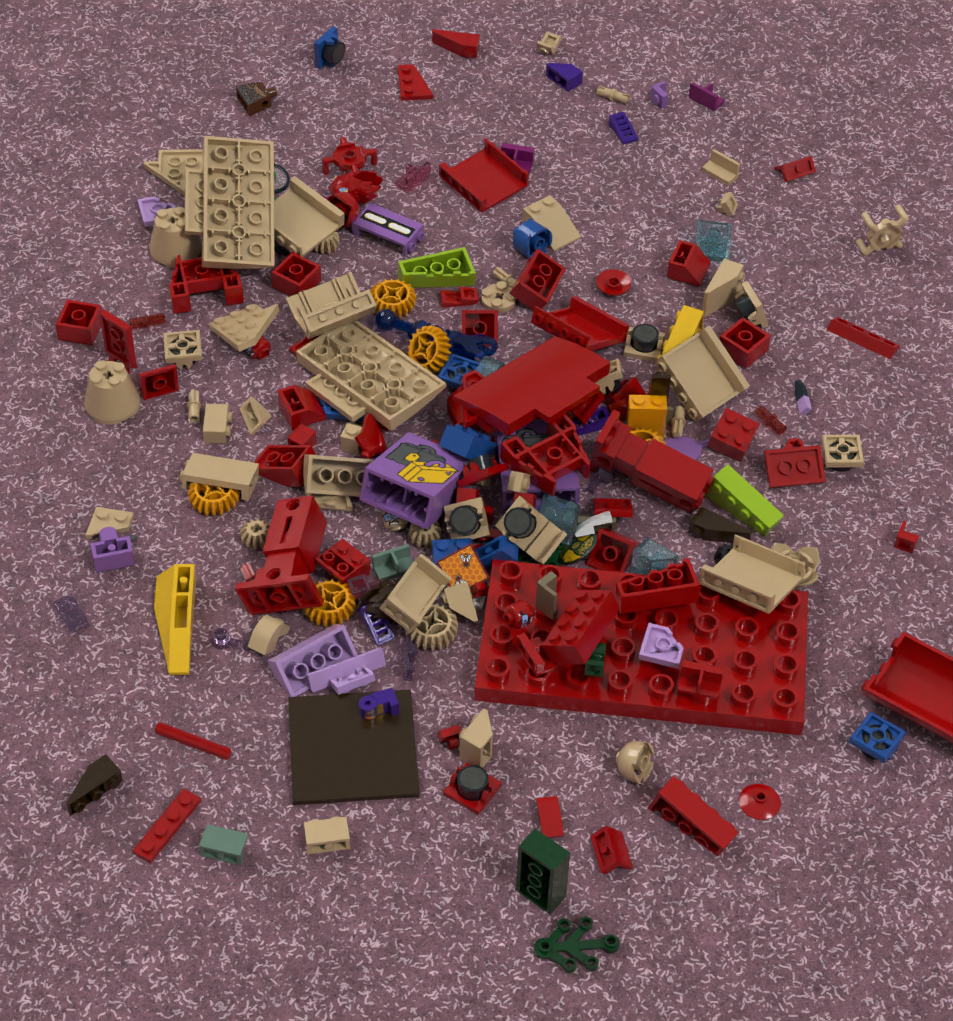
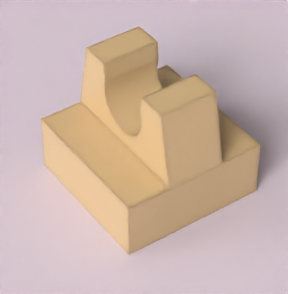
(727, 204)

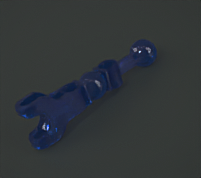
(462, 344)

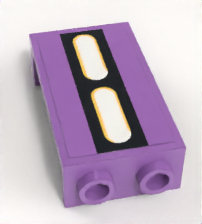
(389, 226)

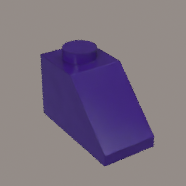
(564, 75)

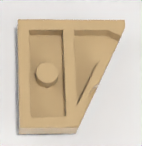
(332, 502)
(109, 518)

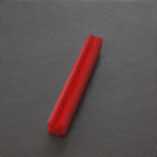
(193, 740)

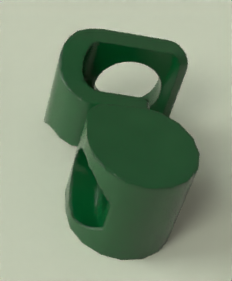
(595, 665)

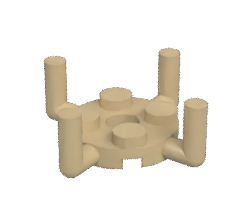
(877, 232)

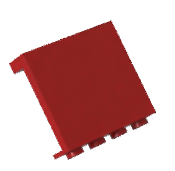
(582, 325)

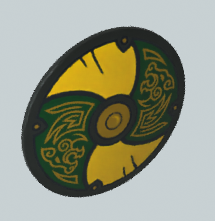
(578, 549)

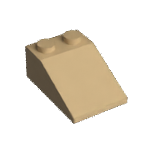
(554, 218)
(723, 286)

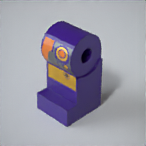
(378, 703)

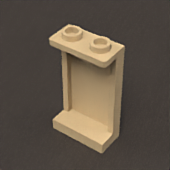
(221, 473)
(415, 593)

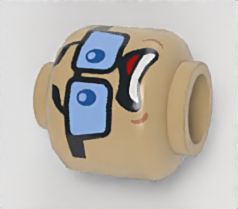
(393, 522)

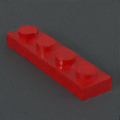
(166, 826)

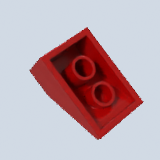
(284, 463)

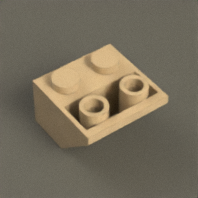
(477, 740)

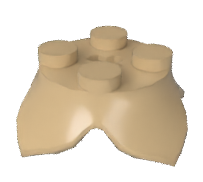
(806, 555)

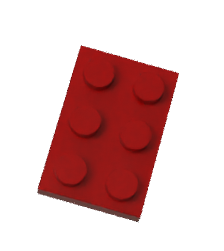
(794, 466)

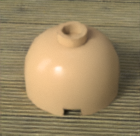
(633, 757)

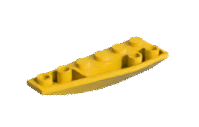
(175, 615)

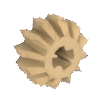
(329, 244)
(255, 533)
(424, 536)

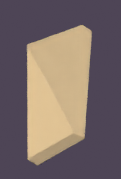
(254, 415)

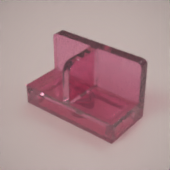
(414, 176)

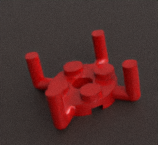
(349, 163)

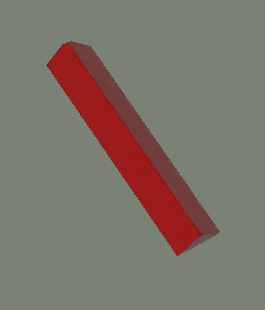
(863, 337)

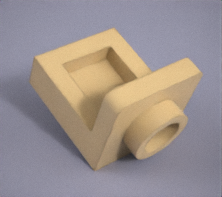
(549, 43)
(519, 482)

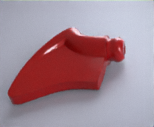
(370, 438)

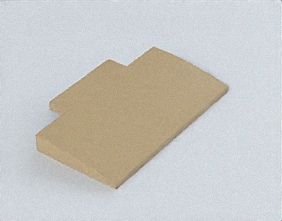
(233, 203)
(367, 375)

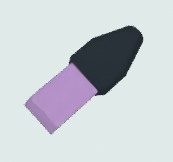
(801, 396)

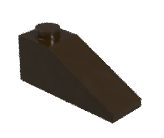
(716, 528)

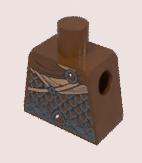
(255, 97)

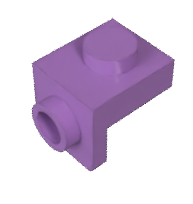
(659, 94)

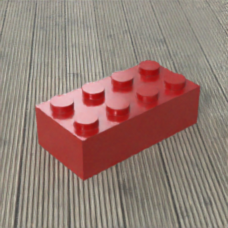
(581, 627)

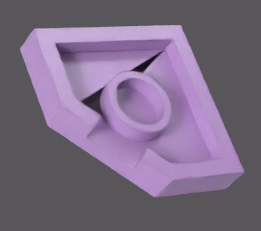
(149, 208)
(661, 647)

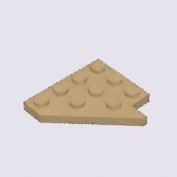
(172, 166)
(244, 327)

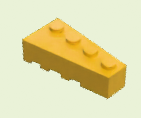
(688, 323)

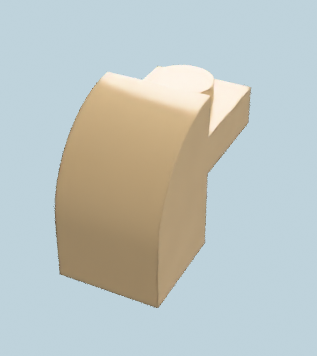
(267, 633)

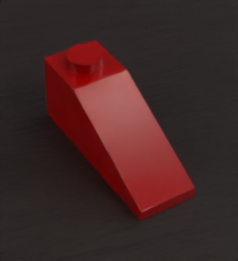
(457, 42)

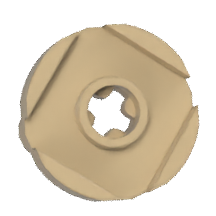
(492, 303)

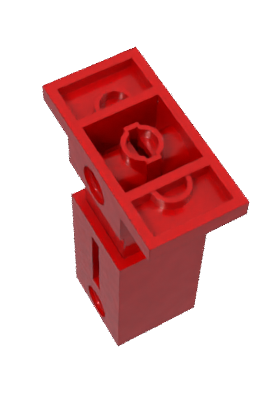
(651, 465)
(290, 554)

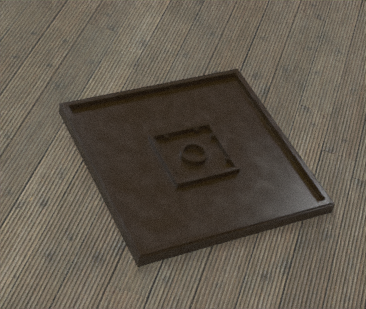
(347, 757)

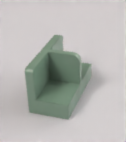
(392, 562)
(223, 844)

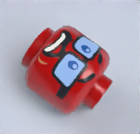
(260, 350)
(518, 614)

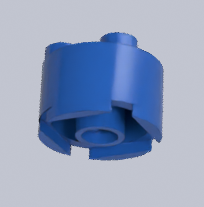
(530, 237)

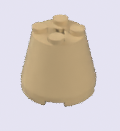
(169, 238)
(110, 393)

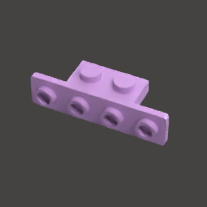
(348, 673)

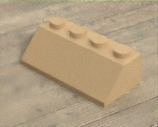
(334, 475)

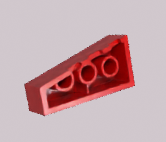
(659, 589)
(693, 816)

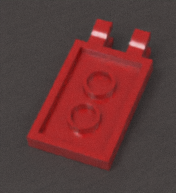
(118, 340)

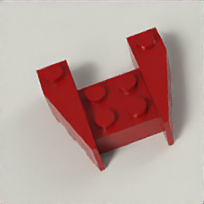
(192, 278)
(550, 457)

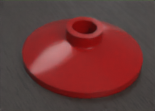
(613, 282)
(758, 808)

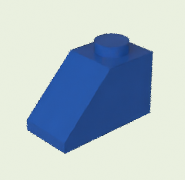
(499, 549)

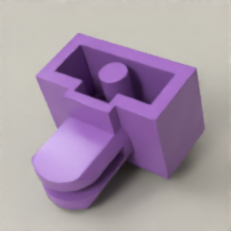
(112, 551)

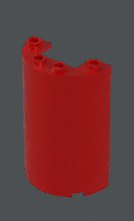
(916, 685)

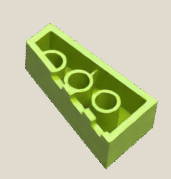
(439, 269)
(743, 501)

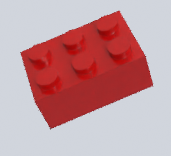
(537, 280)

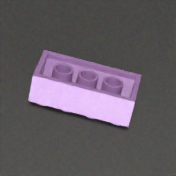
(310, 655)

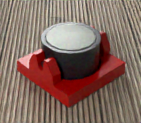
(480, 470)
(473, 786)

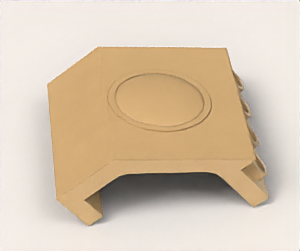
(330, 305)

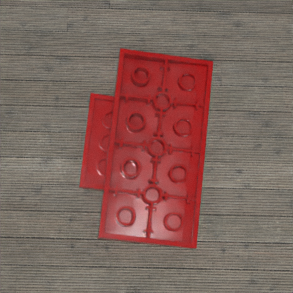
(536, 385)

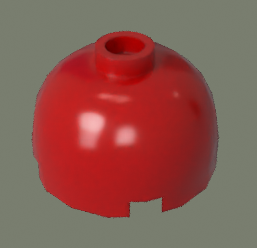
(346, 203)

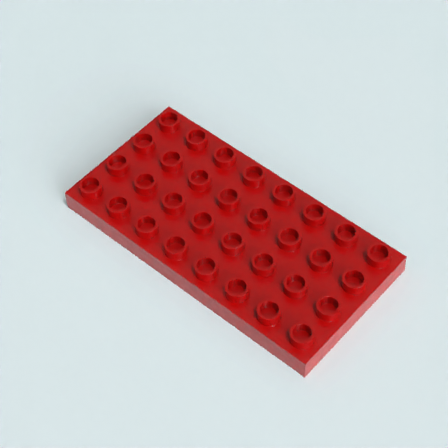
(758, 651)

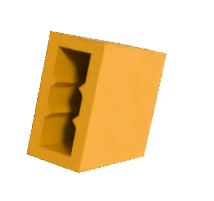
(647, 412)

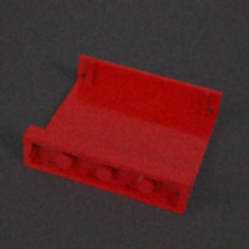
(486, 177)

